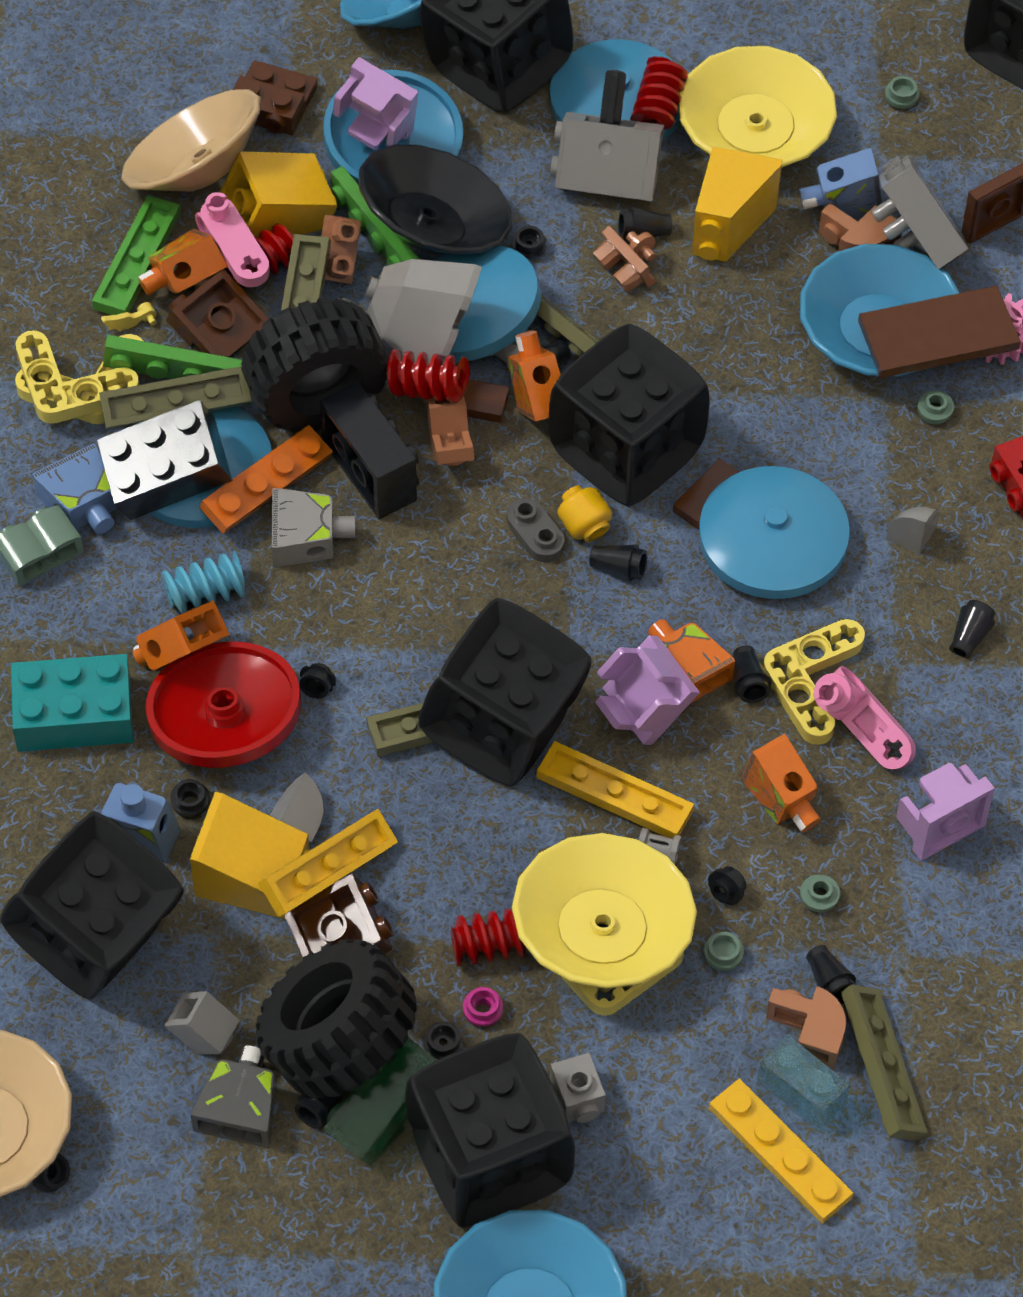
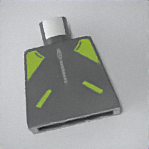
(238, 1100)

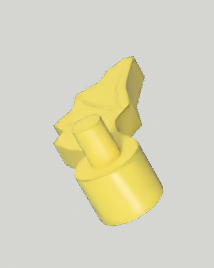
(127, 320)

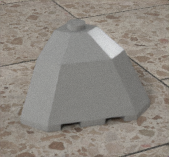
(421, 305)

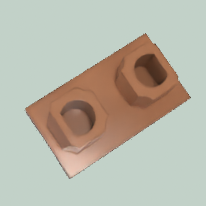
(344, 244)
(635, 269)

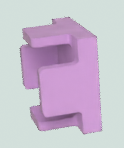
(384, 105)
(644, 689)
(956, 810)

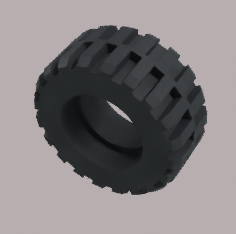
(310, 356)
(336, 1018)

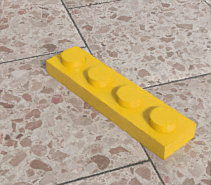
(615, 790)
(328, 862)
(780, 1150)

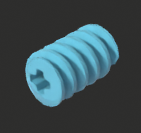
(204, 582)

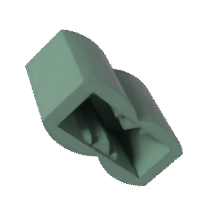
(39, 544)

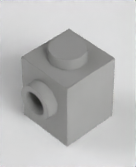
(202, 1023)
(578, 1088)

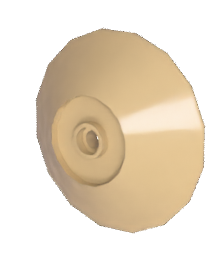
(194, 144)
(32, 1111)

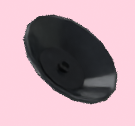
(435, 200)

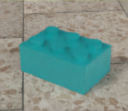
(71, 702)

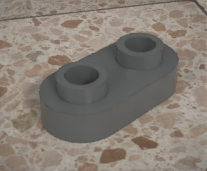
(533, 527)

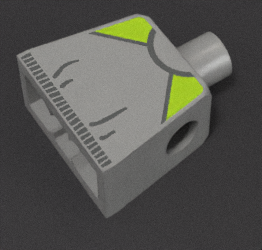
(305, 527)

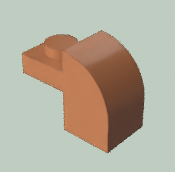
(847, 232)
(449, 432)
(819, 1019)

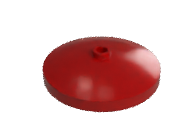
(223, 704)

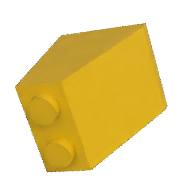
(279, 190)
(734, 201)
(238, 851)

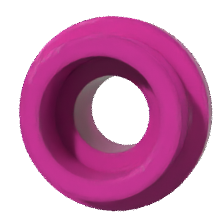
(482, 996)

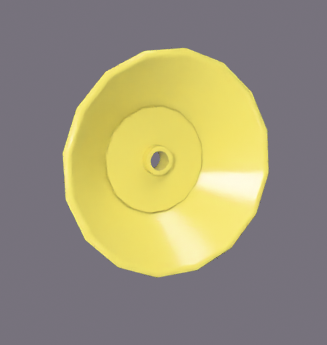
(762, 87)
(609, 884)

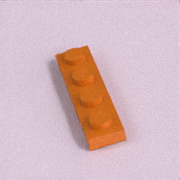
(254, 486)

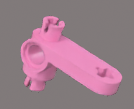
(233, 240)
(853, 703)

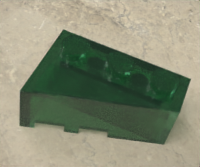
(376, 1110)

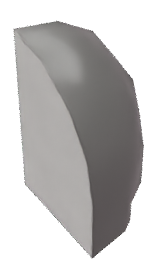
(913, 528)
(301, 806)

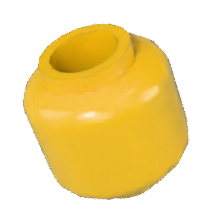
(585, 513)

